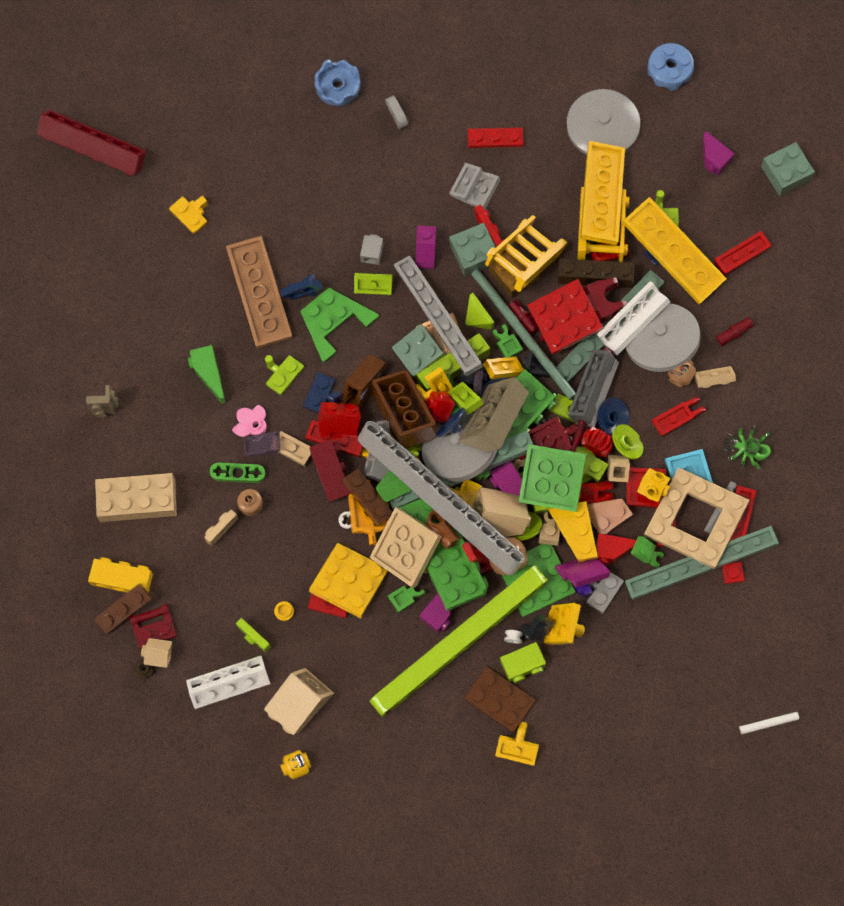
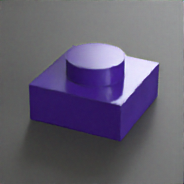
(585, 590)

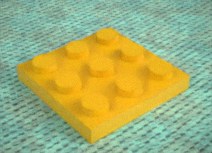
(348, 580)

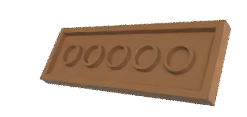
(259, 292)

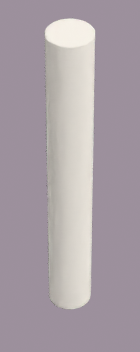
(769, 722)

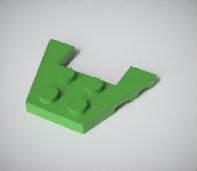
(330, 312)

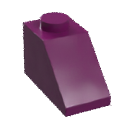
(715, 154)
(425, 247)
(506, 478)
(436, 615)

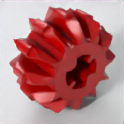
(597, 442)

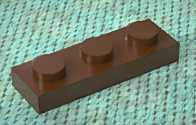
(367, 497)
(123, 608)

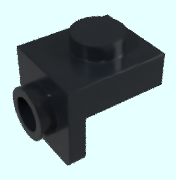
(534, 367)
(469, 380)
(538, 628)

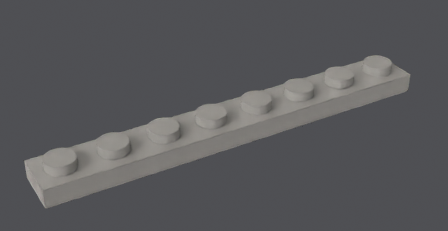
(438, 316)

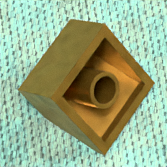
(505, 278)

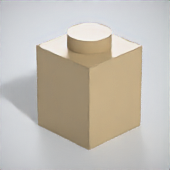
(618, 468)
(157, 652)

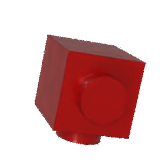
(440, 405)

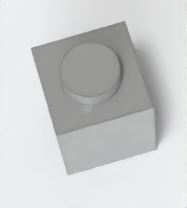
(371, 249)

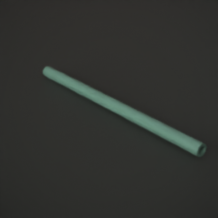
(524, 334)

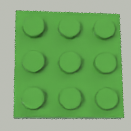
(552, 478)
(556, 588)

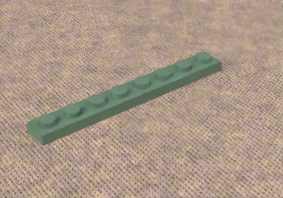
(581, 353)
(511, 449)
(689, 568)

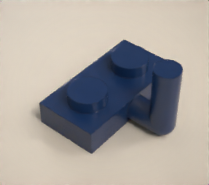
(307, 286)
(320, 393)

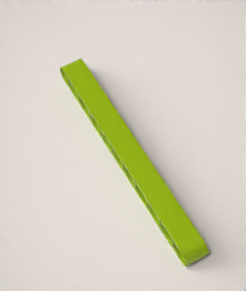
(458, 641)

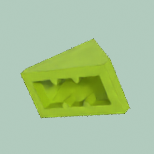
(477, 315)

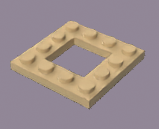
(706, 552)

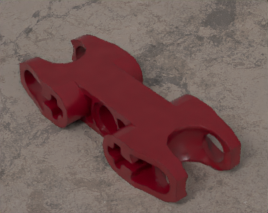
(597, 296)

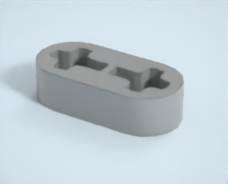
(396, 112)

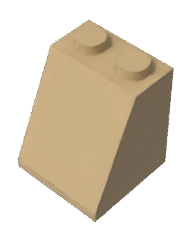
(502, 511)
(298, 701)

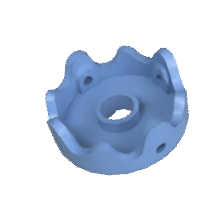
(337, 71)
(670, 77)

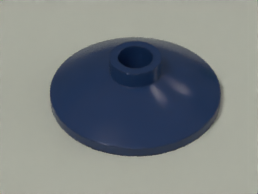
(616, 410)
(452, 424)

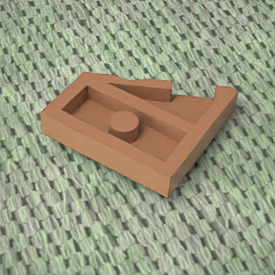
(608, 515)

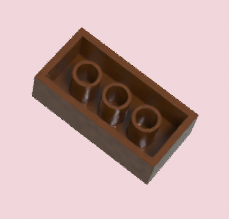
(404, 409)

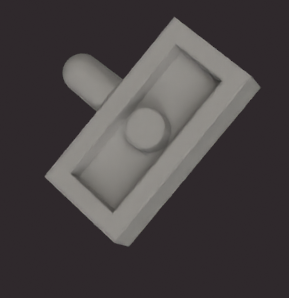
(604, 592)

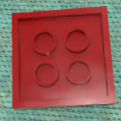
(565, 316)

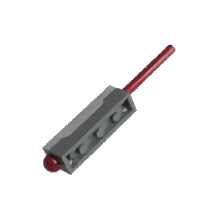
(592, 391)

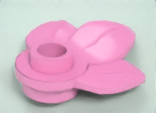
(248, 419)

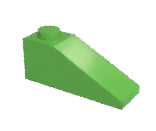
(206, 368)

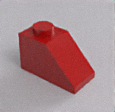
(612, 548)

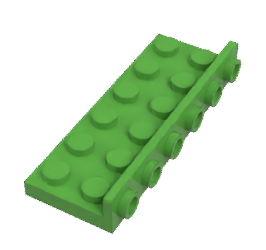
(535, 403)
(450, 569)

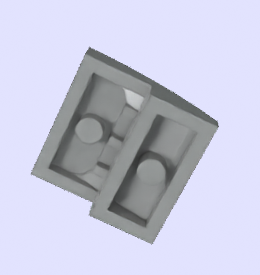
(474, 186)

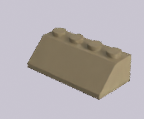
(495, 417)

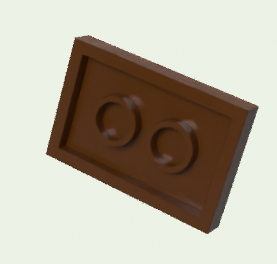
(499, 699)

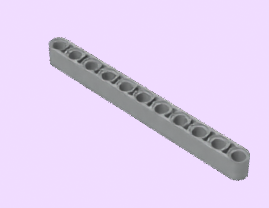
(441, 498)

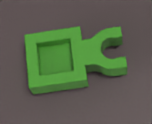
(508, 344)
(645, 551)
(404, 597)

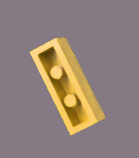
(119, 576)

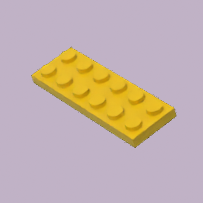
(602, 193)
(674, 250)

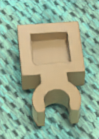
(549, 532)

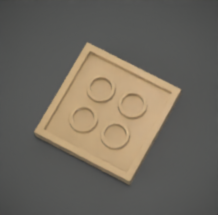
(405, 547)

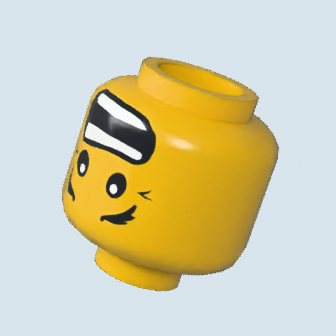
(295, 764)

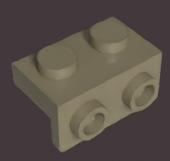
(103, 405)

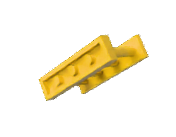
(585, 247)
(533, 268)

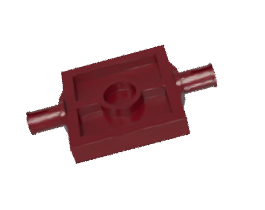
(552, 435)

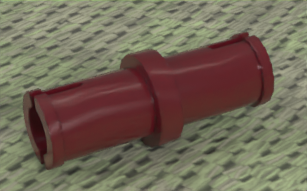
(523, 316)
(734, 331)

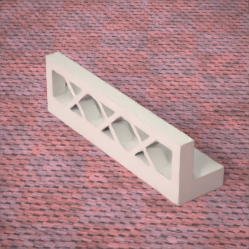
(635, 320)
(229, 684)

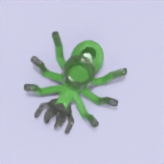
(751, 447)

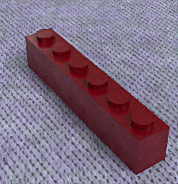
(91, 142)

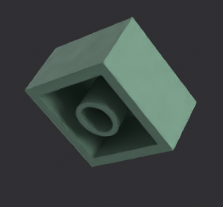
(787, 169)
(471, 248)
(418, 350)

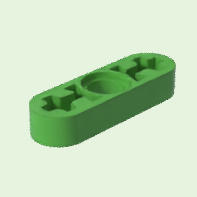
(223, 476)

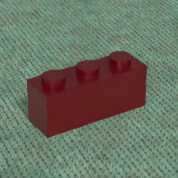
(330, 469)

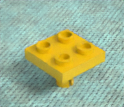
(565, 624)

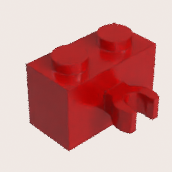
(338, 418)

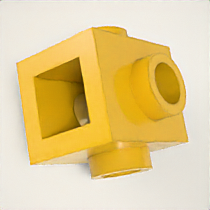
(654, 485)

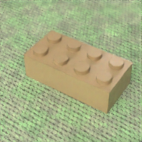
(135, 497)

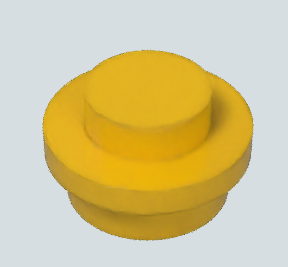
(284, 611)

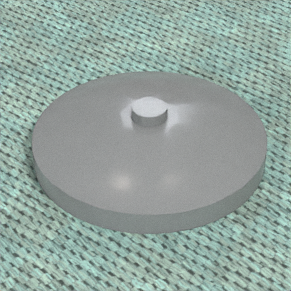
(603, 118)
(666, 340)
(451, 459)

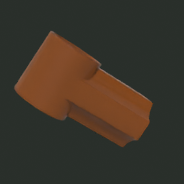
(449, 536)

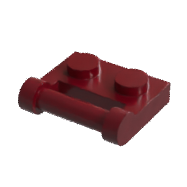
(160, 630)

